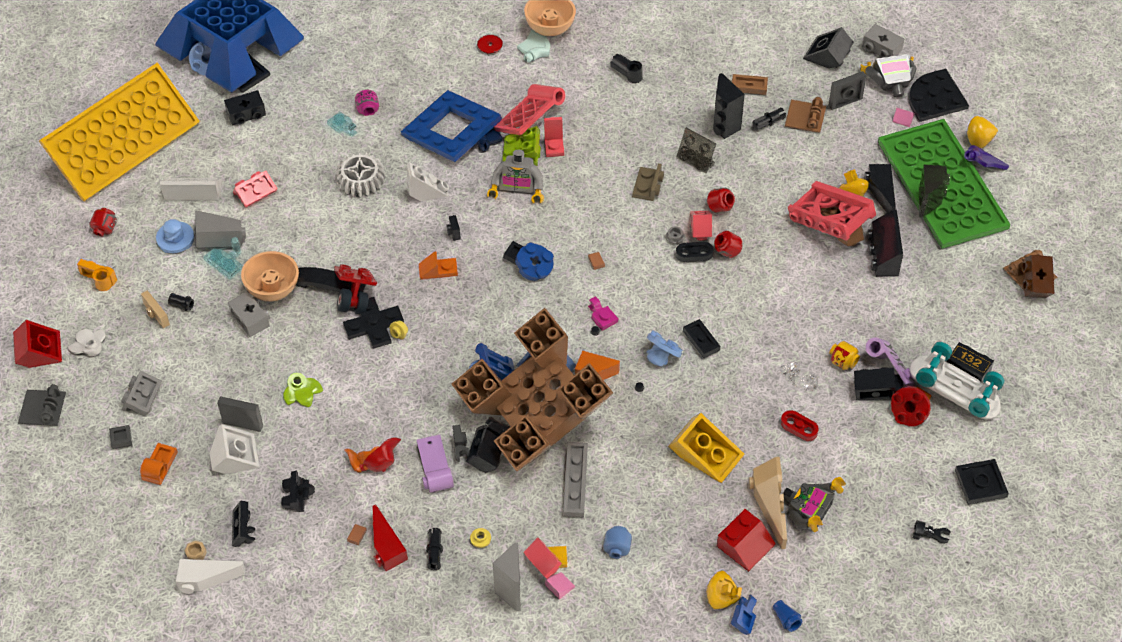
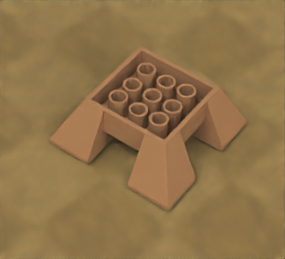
(513, 398)

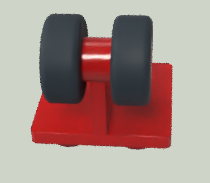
(352, 297)

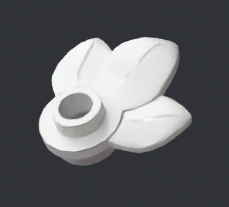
(88, 342)

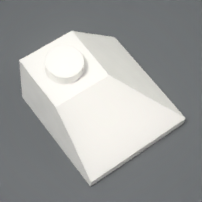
(233, 450)

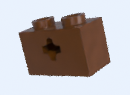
(1038, 276)

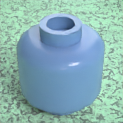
(617, 542)

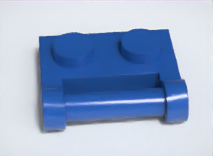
(499, 364)

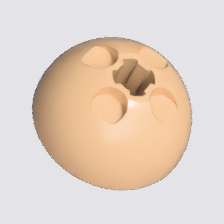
(550, 16)
(270, 275)

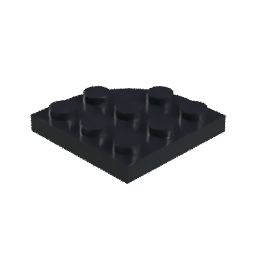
(936, 96)

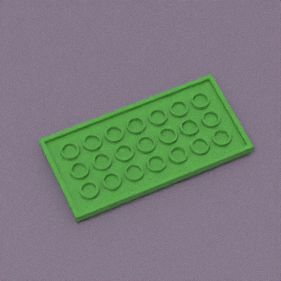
(968, 207)

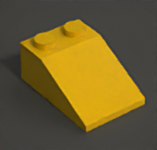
(706, 448)

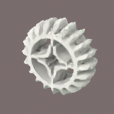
(370, 178)

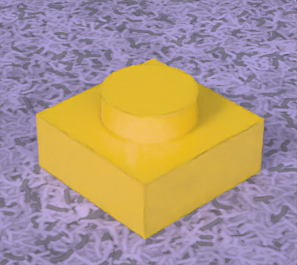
(561, 553)

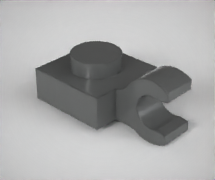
(459, 440)

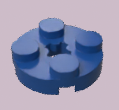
(536, 252)

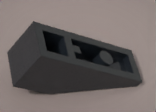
(881, 185)

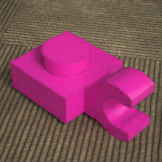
(601, 316)

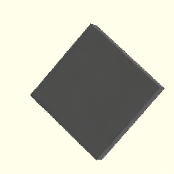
(847, 90)
(240, 413)

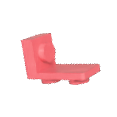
(553, 136)

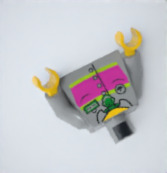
(518, 175)

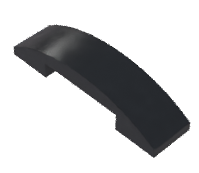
(323, 279)

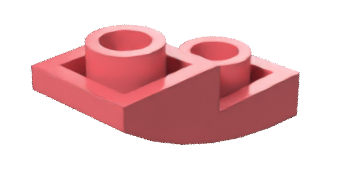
(542, 558)

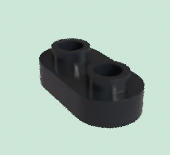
(694, 251)

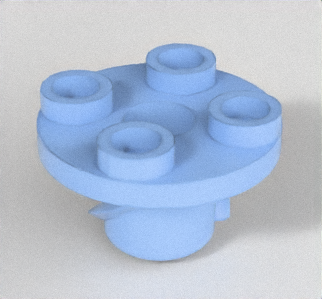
(199, 58)
(174, 236)
(661, 349)

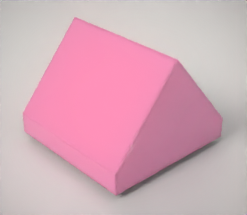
(903, 117)

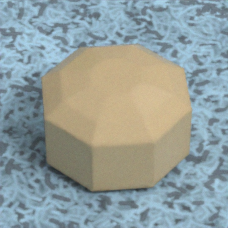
(195, 550)

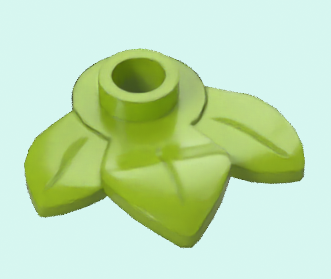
(301, 392)

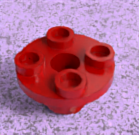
(910, 406)

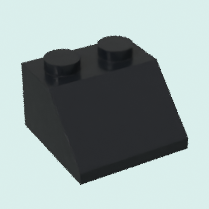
(829, 48)

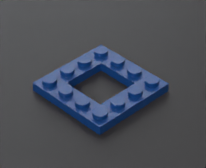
(482, 122)

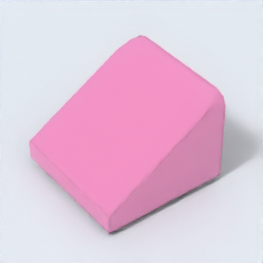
(559, 585)

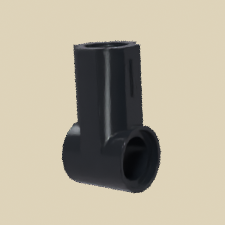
(629, 68)

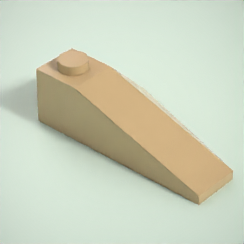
(767, 491)

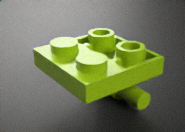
(527, 142)

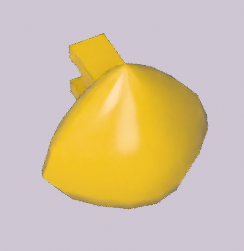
(980, 131)
(854, 184)
(722, 591)

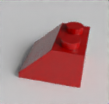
(36, 345)
(745, 540)

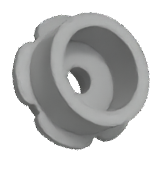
(675, 231)

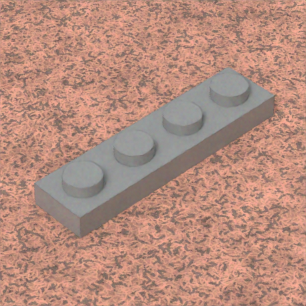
(575, 479)

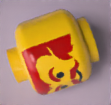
(844, 355)

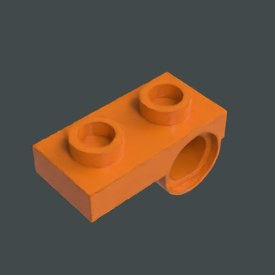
(156, 467)

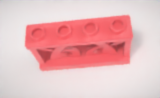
(857, 210)

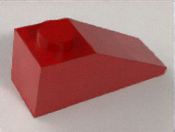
(387, 545)

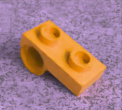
(103, 276)

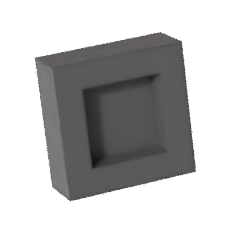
(120, 437)

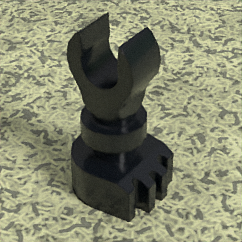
(920, 530)

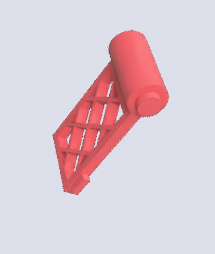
(537, 96)

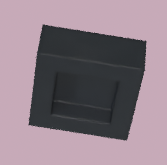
(453, 228)
(512, 251)

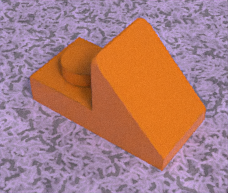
(437, 268)

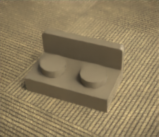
(647, 183)

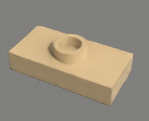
(154, 309)

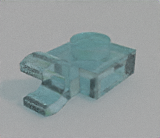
(341, 123)

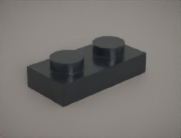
(701, 338)

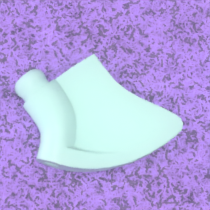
(534, 47)

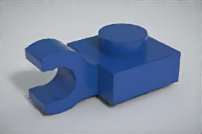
(743, 617)

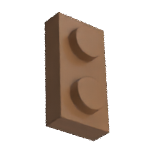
(751, 84)

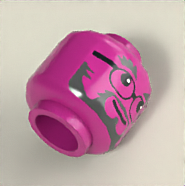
(366, 102)

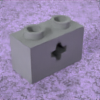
(882, 42)
(249, 313)

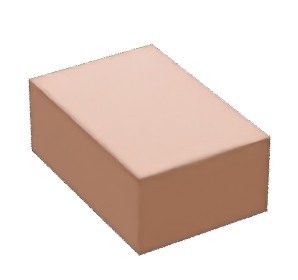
(596, 260)
(356, 534)

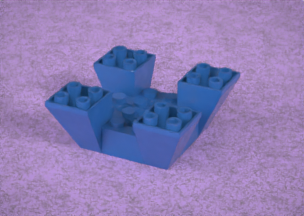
(228, 30)

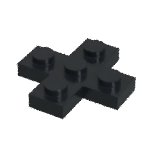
(373, 323)

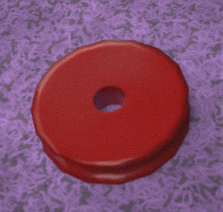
(495, 41)

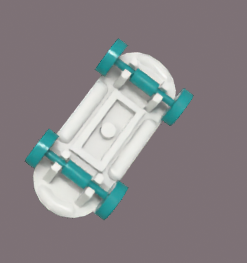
(957, 385)

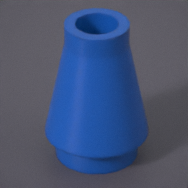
(788, 617)

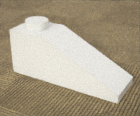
(203, 574)

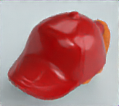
(376, 459)

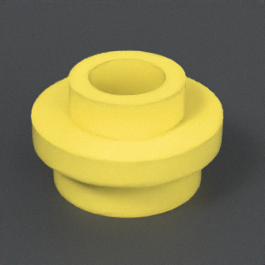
(398, 329)
(480, 543)

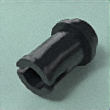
(185, 303)

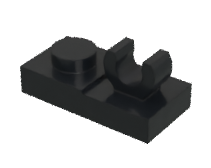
(240, 531)

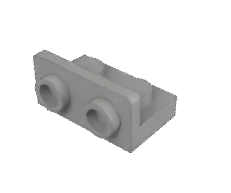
(142, 393)

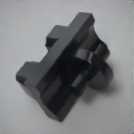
(299, 492)

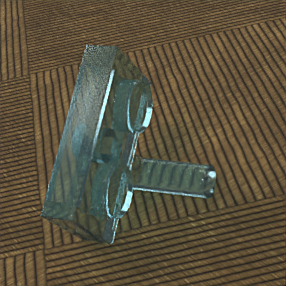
(225, 262)

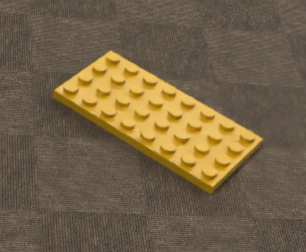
(119, 131)

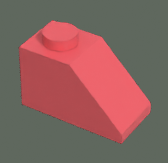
(701, 224)

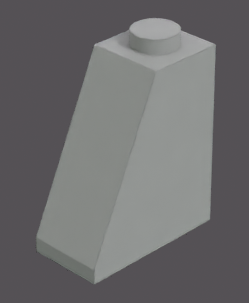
(217, 230)

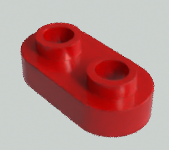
(800, 425)

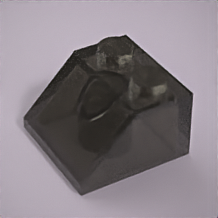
(932, 188)

